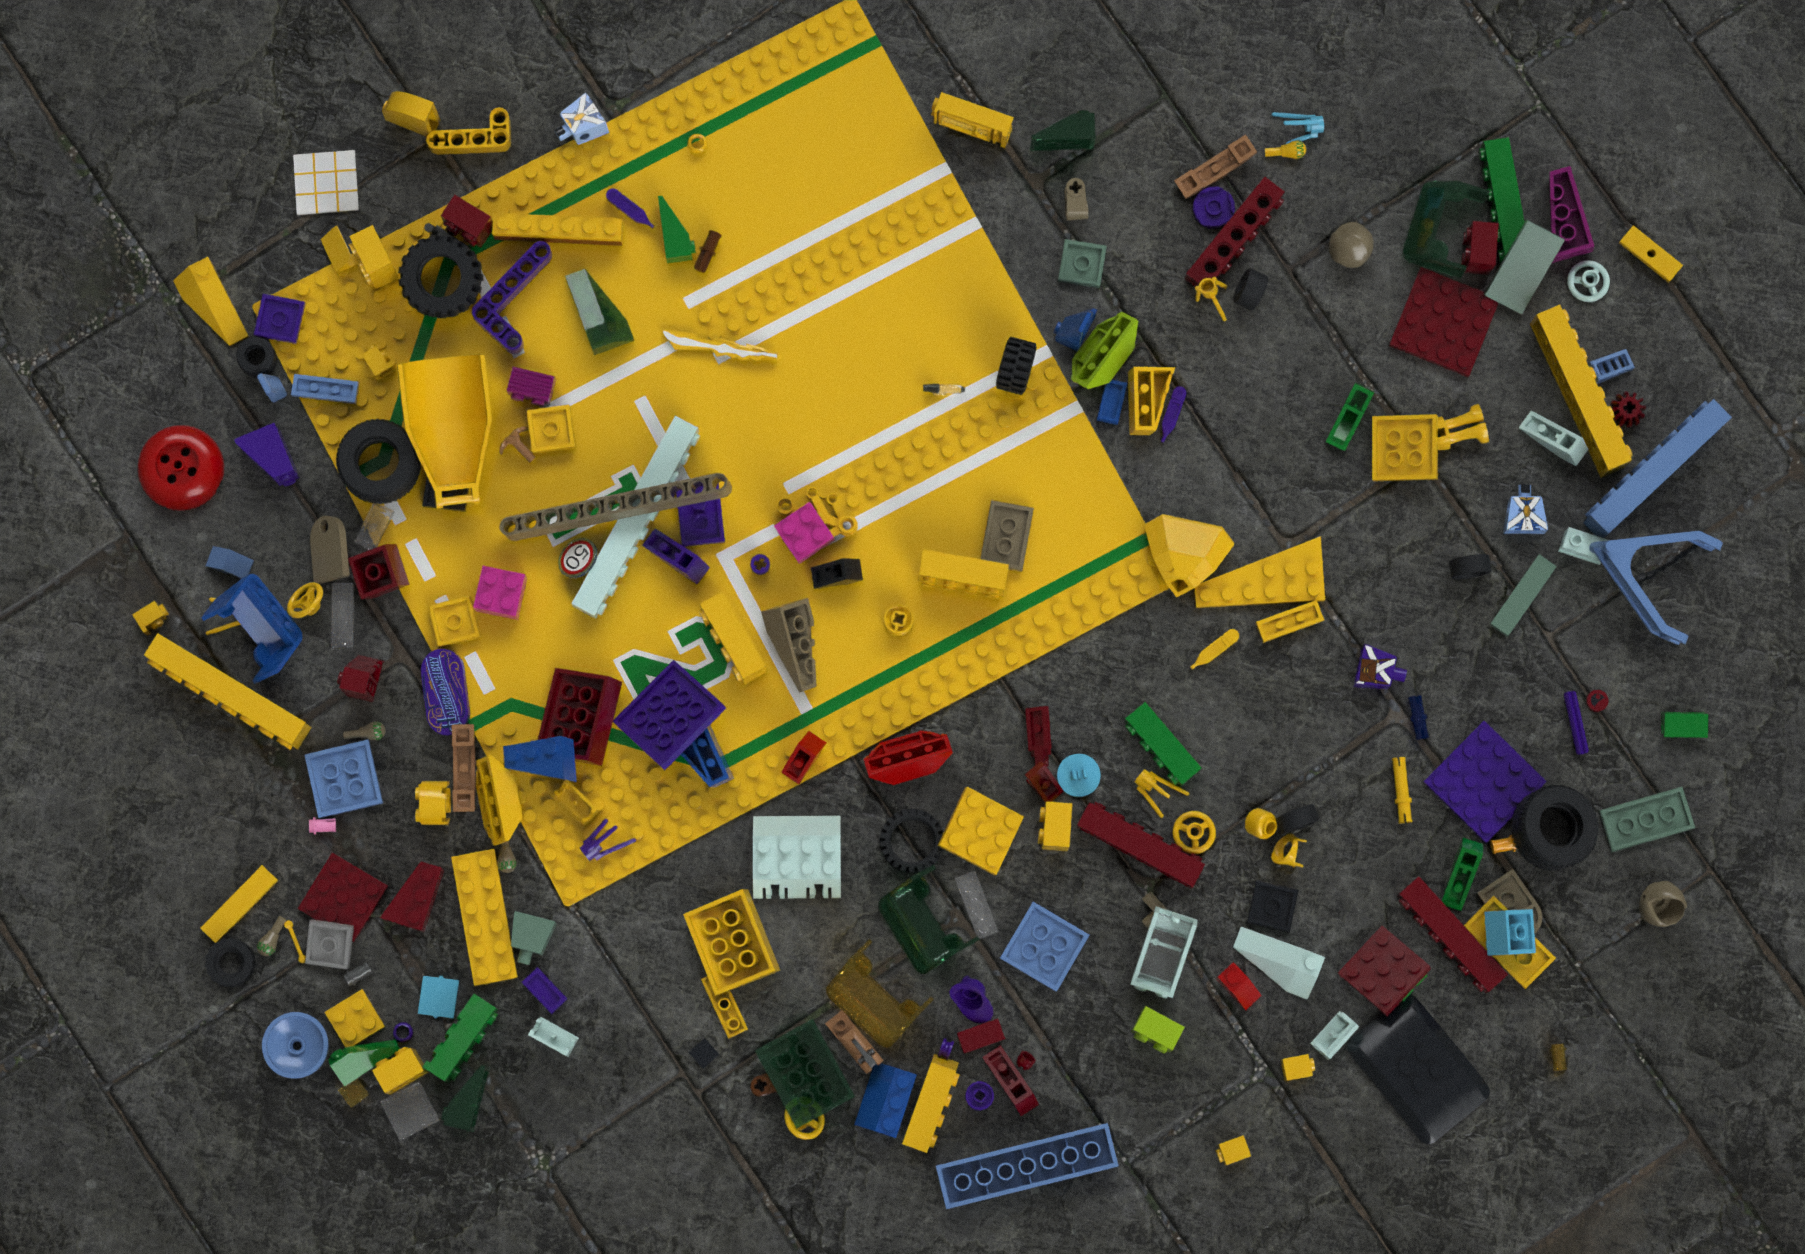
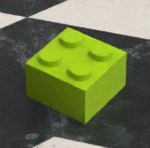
(1157, 1029)

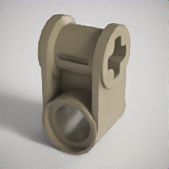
(1075, 203)

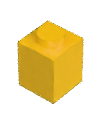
(1297, 1067)
(1233, 1150)

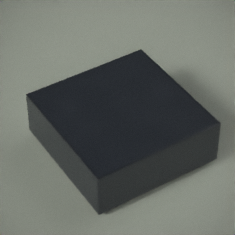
(704, 1053)

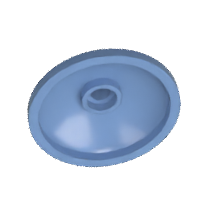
(280, 1040)

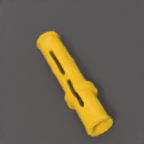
(1402, 791)

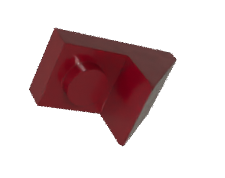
(1043, 782)

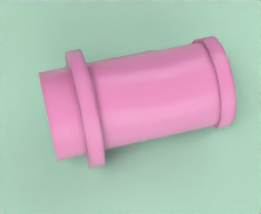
(322, 825)

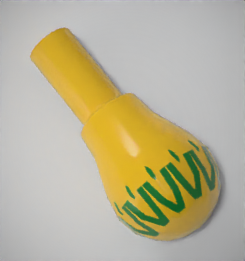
(1294, 150)

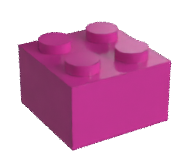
(804, 532)
(500, 592)

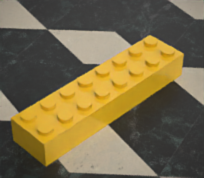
(1581, 391)
(221, 688)

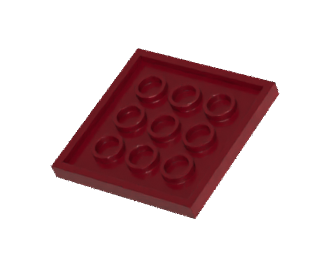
(1444, 322)

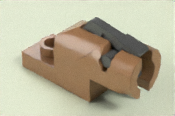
(854, 1041)

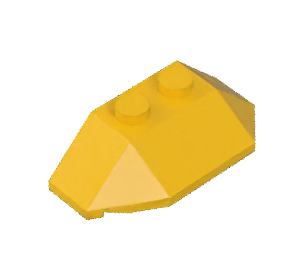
(497, 799)

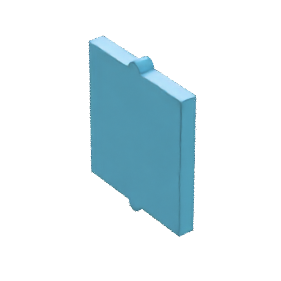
(438, 997)

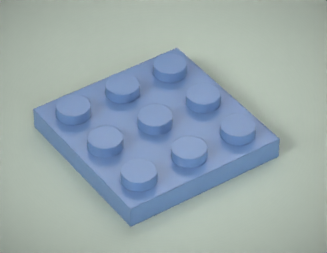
(343, 779)
(1044, 946)

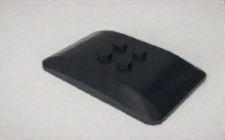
(1418, 1069)

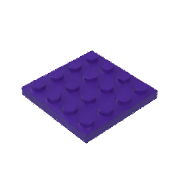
(669, 714)
(1484, 781)

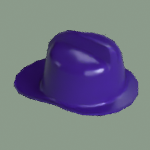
(972, 1000)

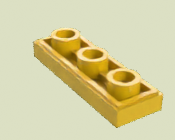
(1661, 262)
(729, 1017)

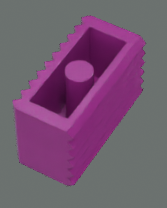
(531, 386)

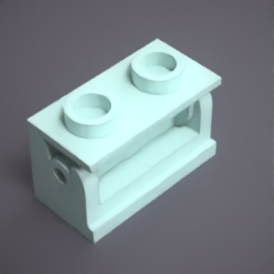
(1577, 544)

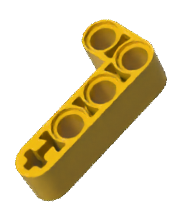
(469, 136)

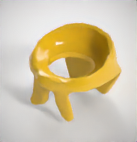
(1278, 856)

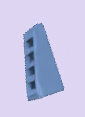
(1601, 375)
(272, 387)

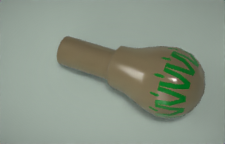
(372, 731)
(506, 859)
(267, 944)

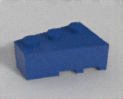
(544, 757)
(708, 759)

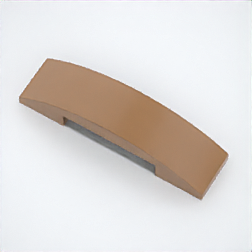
(1216, 167)
(464, 768)

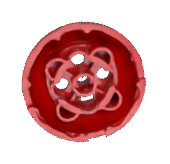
(187, 491)

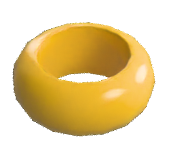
(697, 150)

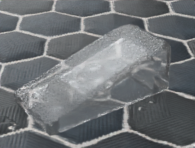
(374, 526)

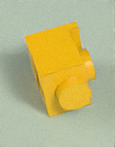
(377, 362)
(151, 617)

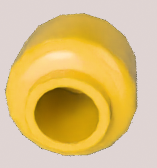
(1260, 823)

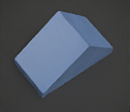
(229, 562)

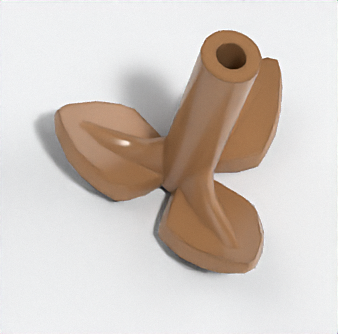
(514, 439)

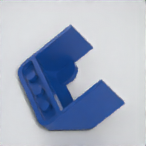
(263, 620)

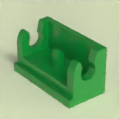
(1684, 724)

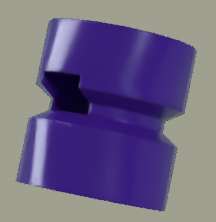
(979, 1096)

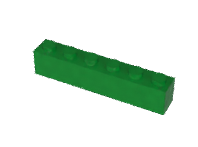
(1503, 193)

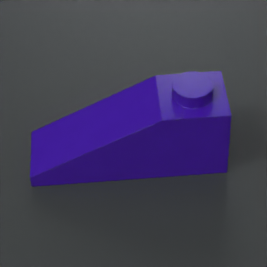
(676, 556)

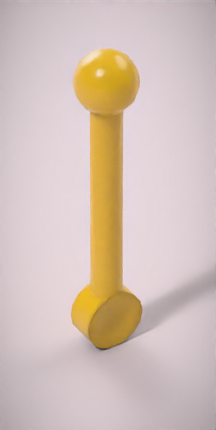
(289, 925)

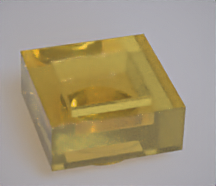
(354, 1092)

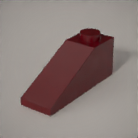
(1010, 1080)

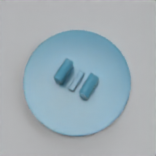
(1078, 775)

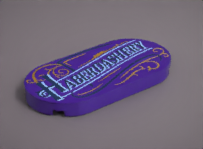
(445, 690)

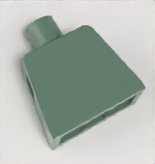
(530, 935)

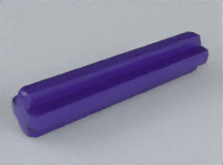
(1576, 722)

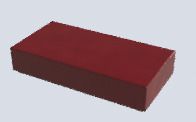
(981, 1036)

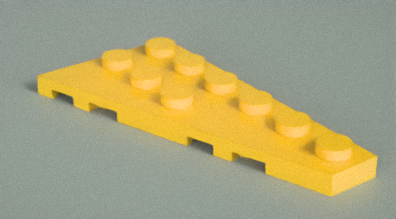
(1277, 579)

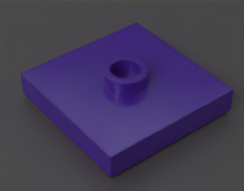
(279, 318)

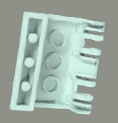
(796, 855)

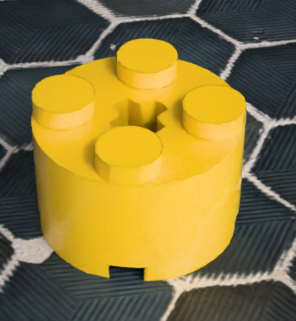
(433, 802)

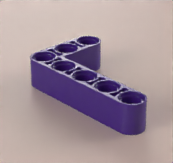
(501, 288)

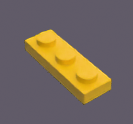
(1289, 621)

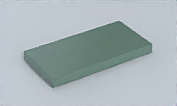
(1524, 266)
(1646, 819)

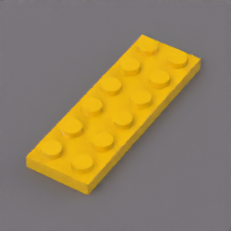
(484, 917)

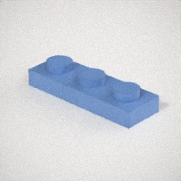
(325, 388)

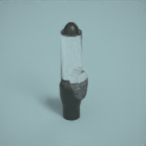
(942, 389)

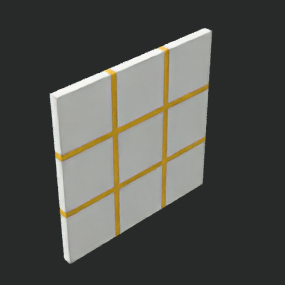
(326, 182)

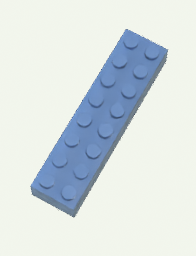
(1660, 465)
(1026, 1166)

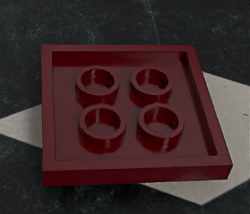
(343, 895)
(1384, 970)

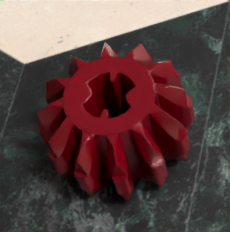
(1623, 416)

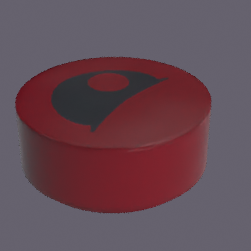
(1597, 700)

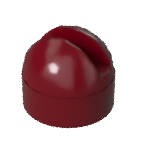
(1025, 1060)

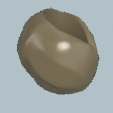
(1351, 245)
(1662, 904)

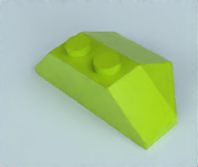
(1104, 351)

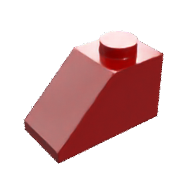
(803, 757)
(1239, 986)

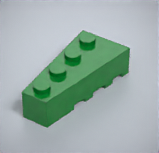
(461, 1039)

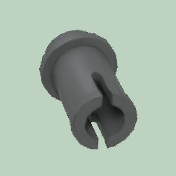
(357, 974)

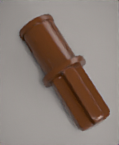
(707, 251)

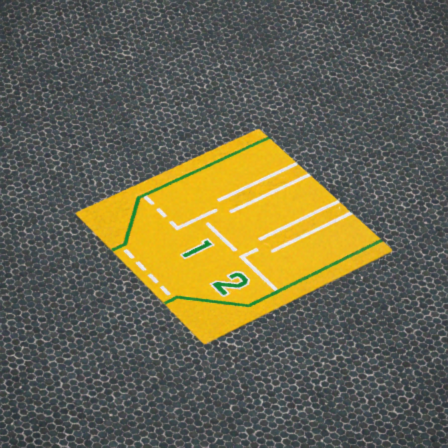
(868, 283)

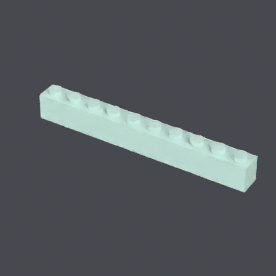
(628, 531)

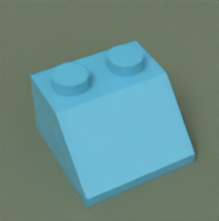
(1510, 932)

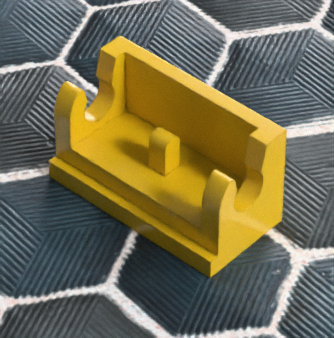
(575, 803)

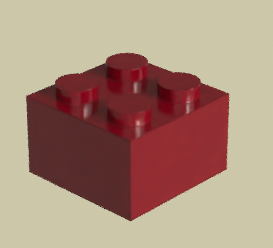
(467, 221)
(1480, 247)
(378, 571)

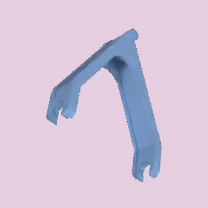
(1616, 559)

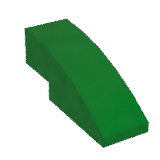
(1350, 416)

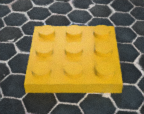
(1405, 447)
(980, 831)

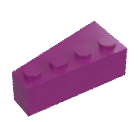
(1567, 215)

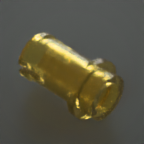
(1558, 1057)

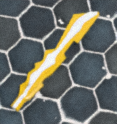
(720, 347)

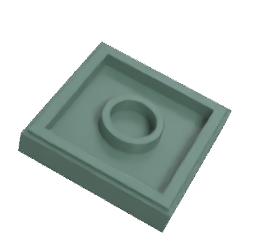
(1082, 263)

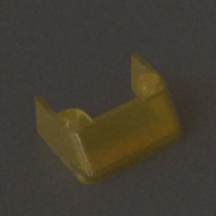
(870, 1003)

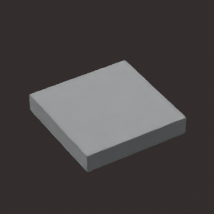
(329, 944)

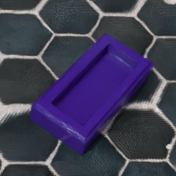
(544, 990)

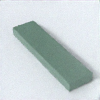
(1523, 595)

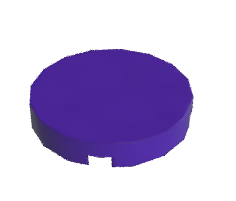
(1213, 207)

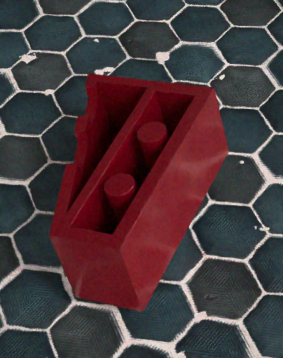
(360, 678)
(416, 898)

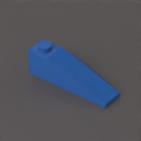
(1074, 329)

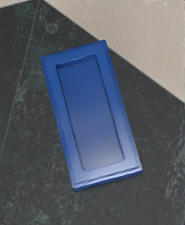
(1112, 402)

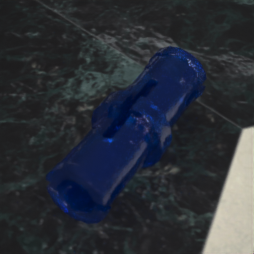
(1418, 717)

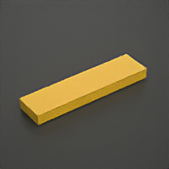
(239, 904)

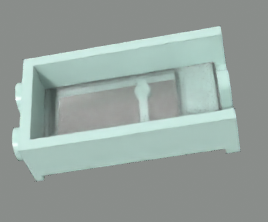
(1164, 952)

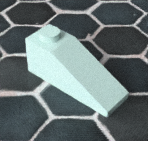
(1555, 438)

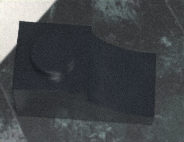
(837, 573)

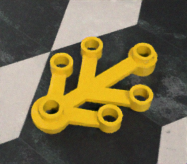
(827, 519)

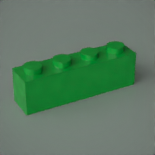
(1162, 744)

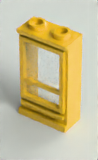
(972, 119)

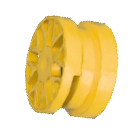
(898, 620)

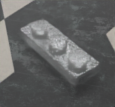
(342, 616)
(976, 905)

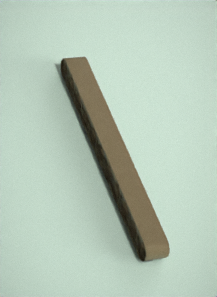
(625, 509)

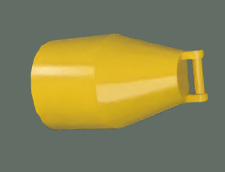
(448, 421)

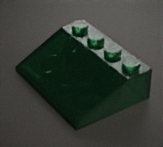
(804, 1073)

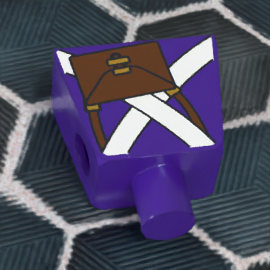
(1377, 669)

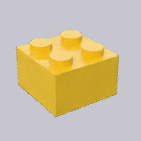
(1056, 826)
(400, 1070)

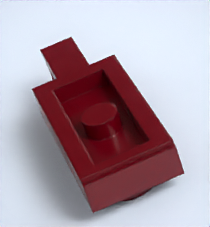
(1039, 733)

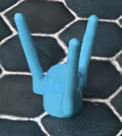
(1312, 124)

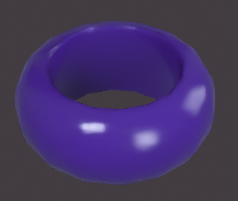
(398, 1026)

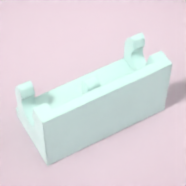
(1334, 1035)
(553, 1036)

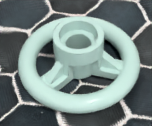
(1593, 274)

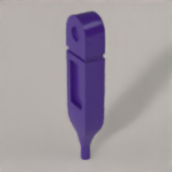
(627, 207)
(1173, 411)

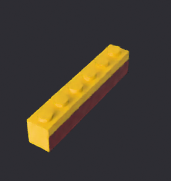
(557, 229)

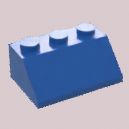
(885, 1100)

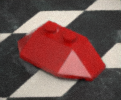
(908, 757)

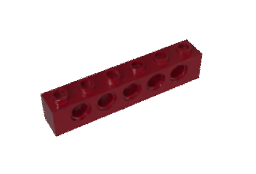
(1266, 191)

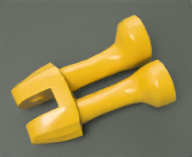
(1478, 431)

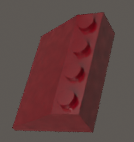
(583, 710)

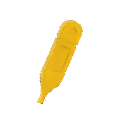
(1216, 648)

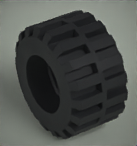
(1016, 365)

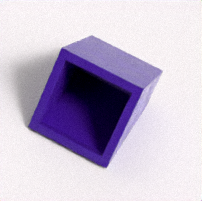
(269, 451)

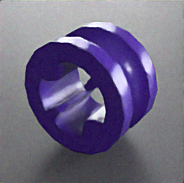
(756, 558)
(945, 1049)

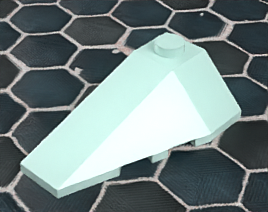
(1282, 962)

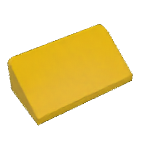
(337, 250)

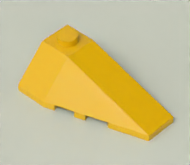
(206, 295)

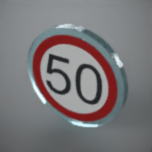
(577, 558)

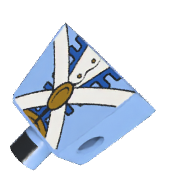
(581, 121)
(1525, 513)

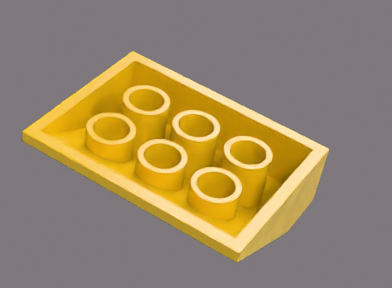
(731, 942)

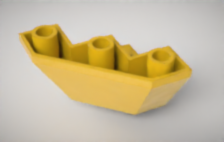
(1186, 550)

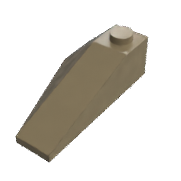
(791, 635)

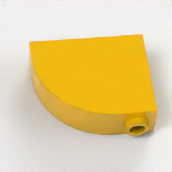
(411, 112)

